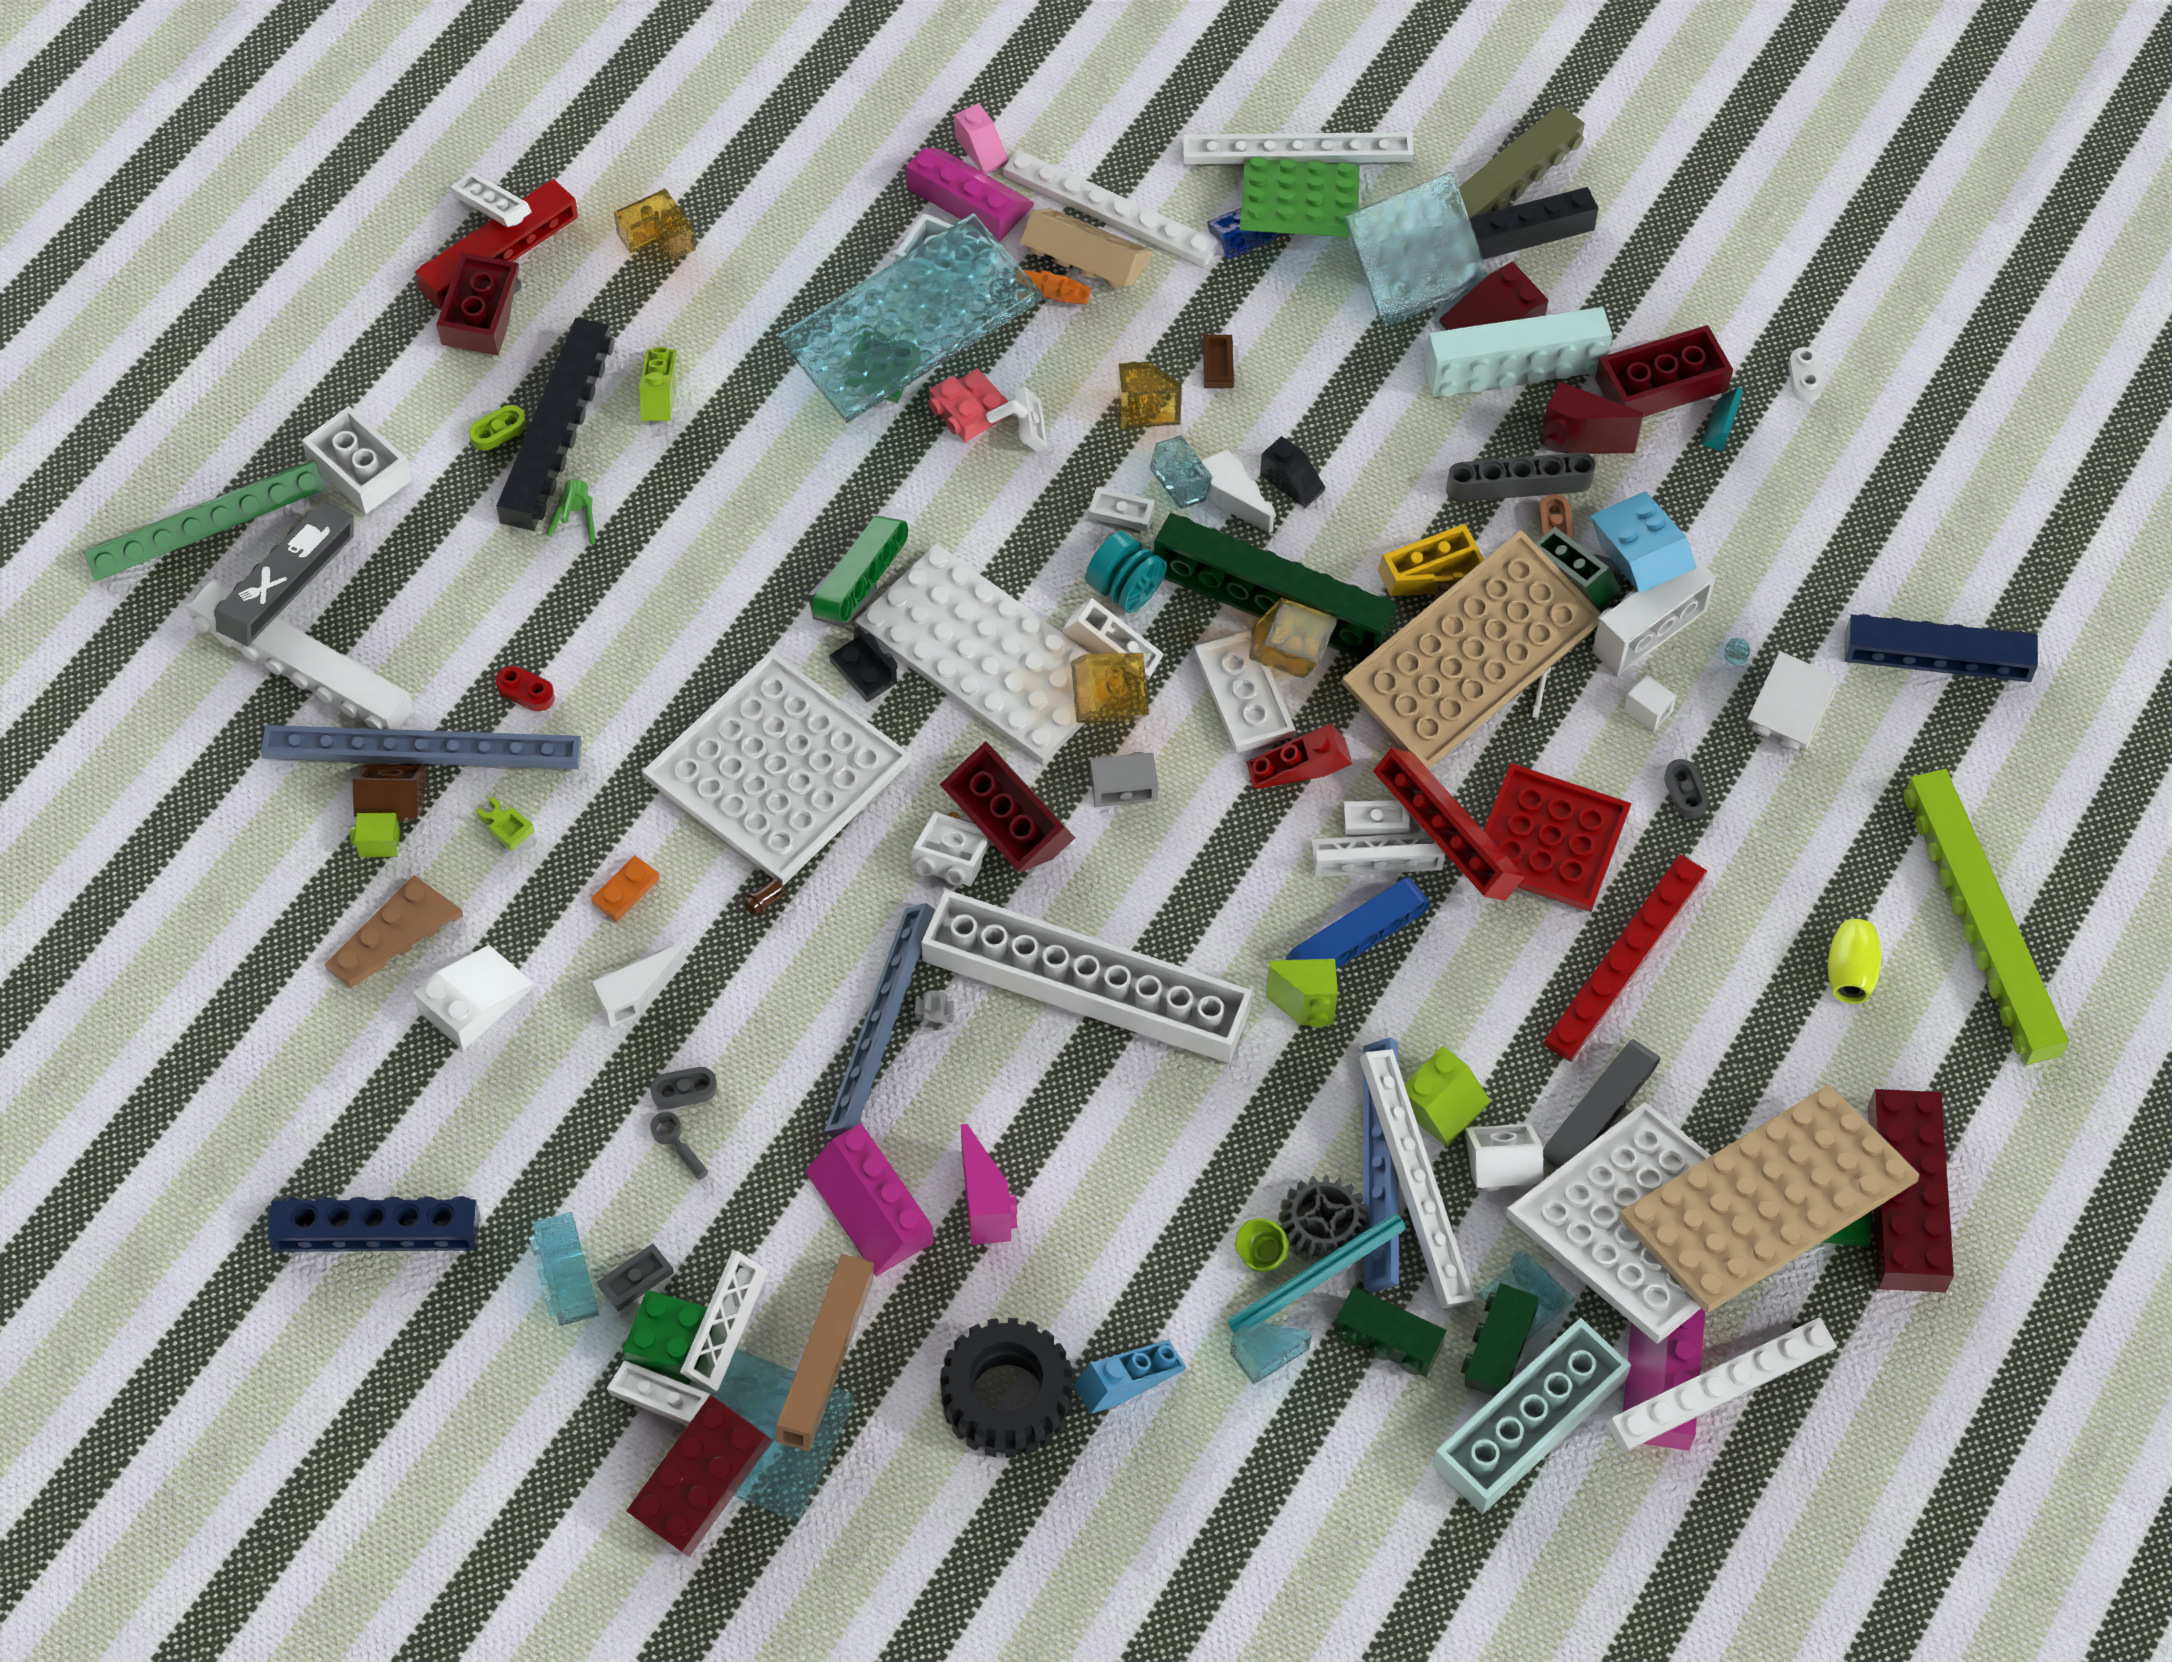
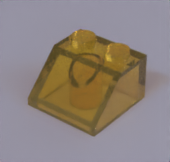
(1147, 396)
(1291, 638)

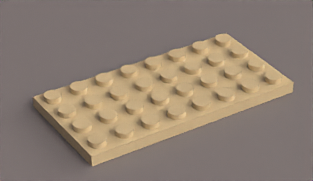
(1473, 650)
(1768, 1197)

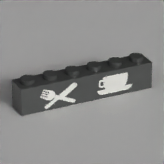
(284, 573)

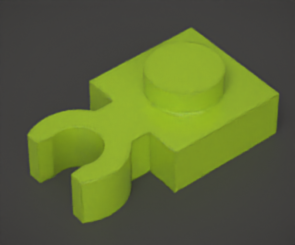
(506, 826)

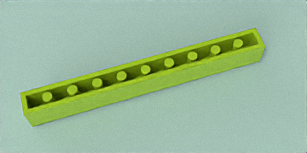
(1986, 918)

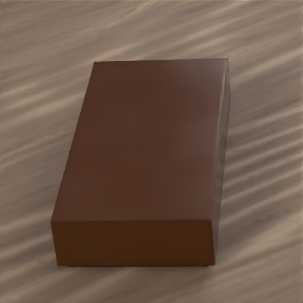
(1218, 361)

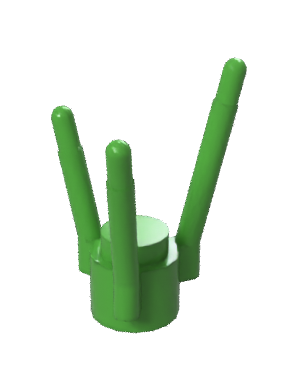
(573, 499)

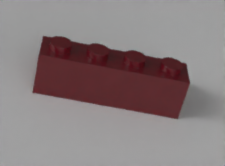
(1006, 809)

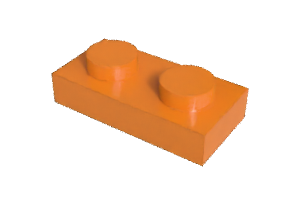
(625, 888)

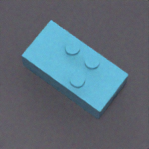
(1643, 542)

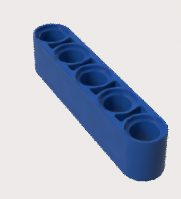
(1365, 925)

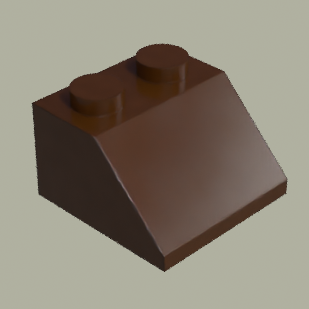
(390, 790)

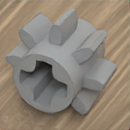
(934, 1010)

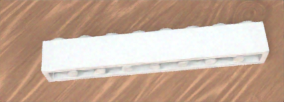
(312, 666)

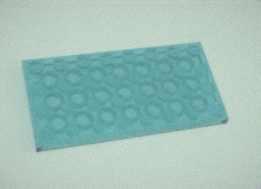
(910, 317)

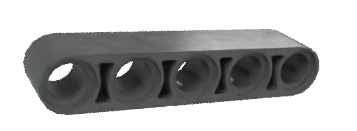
(1520, 477)
(1602, 1103)

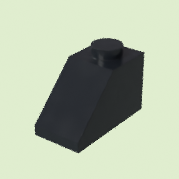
(1291, 472)

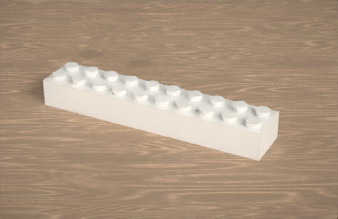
(1087, 976)

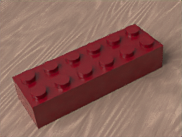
(1914, 1225)

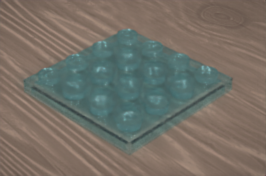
(1416, 249)
(784, 1474)

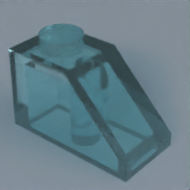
(1267, 1348)

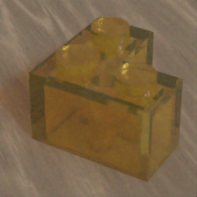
(655, 220)

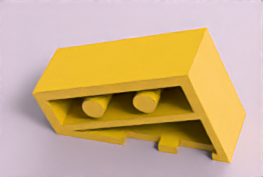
(1426, 563)

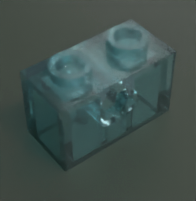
(1180, 472)

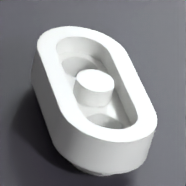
(1806, 371)

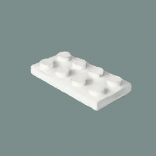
(1244, 693)

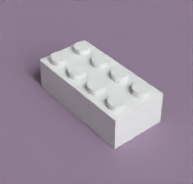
(1651, 618)

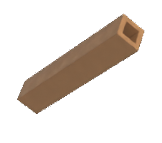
(825, 1352)

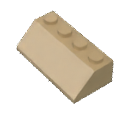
(1085, 247)

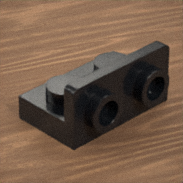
(865, 665)

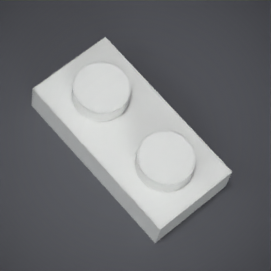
(1121, 509)
(1375, 817)

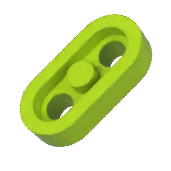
(496, 427)

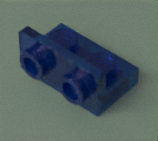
(1233, 239)

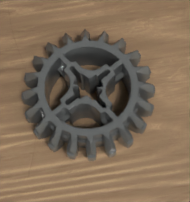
(1300, 1229)

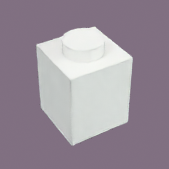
(1649, 702)

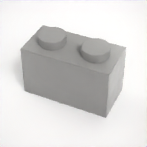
(1123, 779)

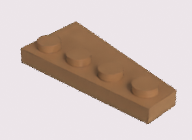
(401, 922)

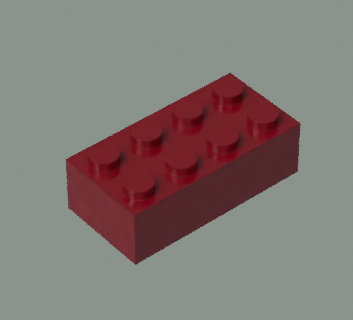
(1666, 372)
(699, 1475)

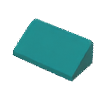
(1722, 420)

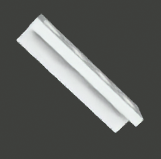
(1376, 859)
(728, 1325)

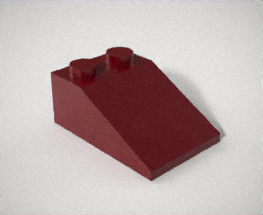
(1497, 298)
(478, 304)
(1589, 423)

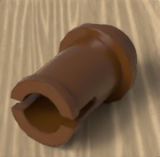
(758, 902)

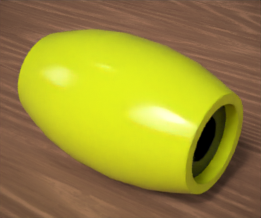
(1854, 961)

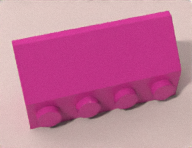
(965, 191)
(870, 1200)
(1662, 1367)

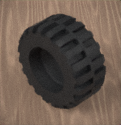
(998, 1346)

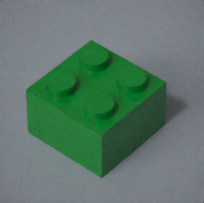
(664, 1335)

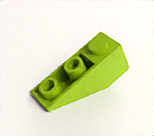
(658, 384)

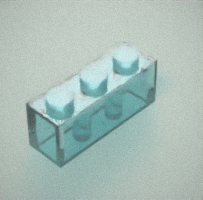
(563, 1269)

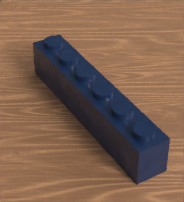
(1941, 648)

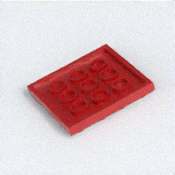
(1556, 834)

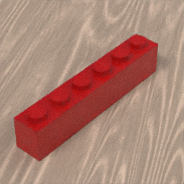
(551, 210)
(1448, 824)

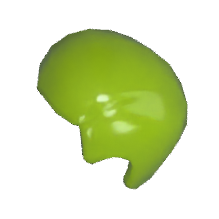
(1262, 1244)

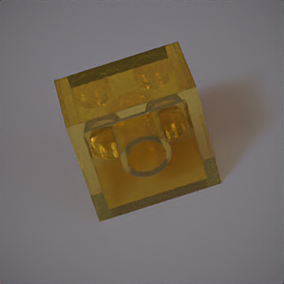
(1109, 687)

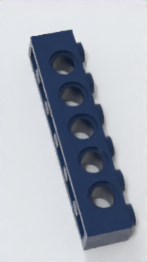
(389, 1235)

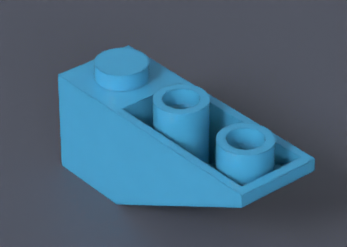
(1126, 1375)

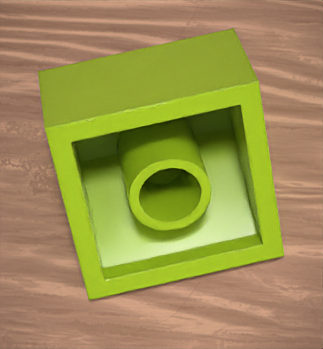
(1304, 990)
(1445, 1096)

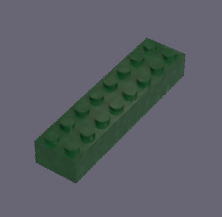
(1258, 578)

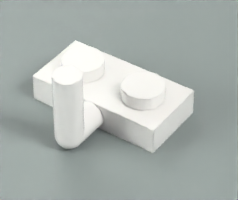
(1030, 418)

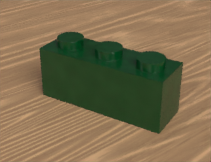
(1580, 567)
(1389, 1332)
(1500, 1339)

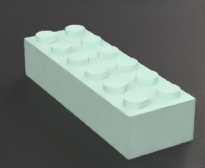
(1516, 352)
(1531, 1415)

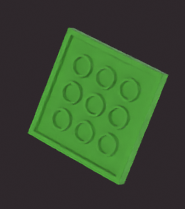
(1298, 196)

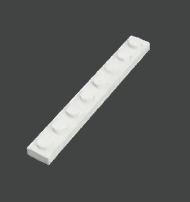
(1299, 147)
(1111, 208)
(1417, 1179)
(1720, 1385)

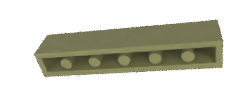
(1522, 162)

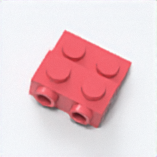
(965, 403)

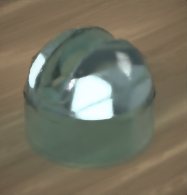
(1734, 651)

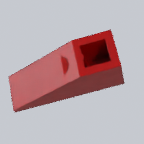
(1301, 759)

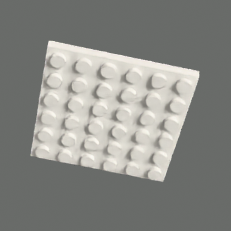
(777, 767)
(1579, 1223)

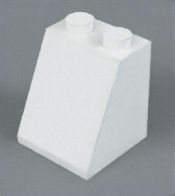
(1793, 701)

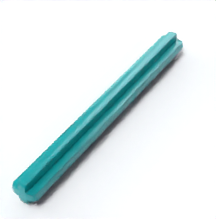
(1318, 1273)

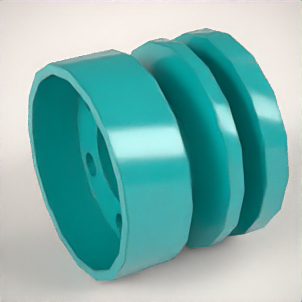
(1125, 571)

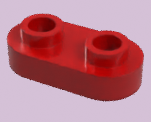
(522, 688)

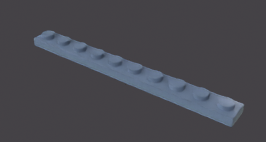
(421, 747)

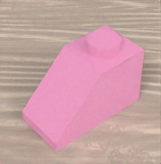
(980, 139)

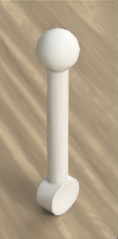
(1540, 694)

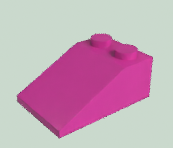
(989, 1204)

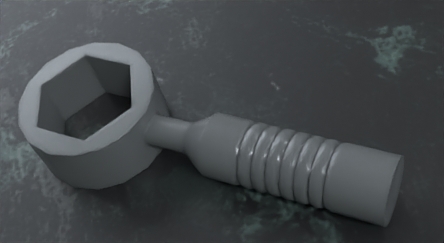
(682, 1149)

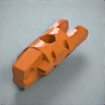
(1060, 287)

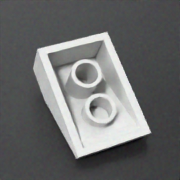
(471, 995)

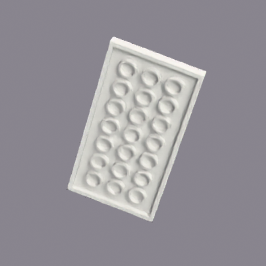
(980, 650)

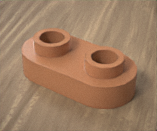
(1561, 520)

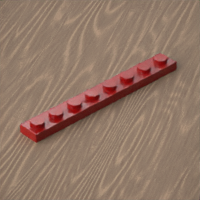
(1625, 958)

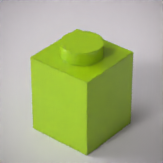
(376, 835)

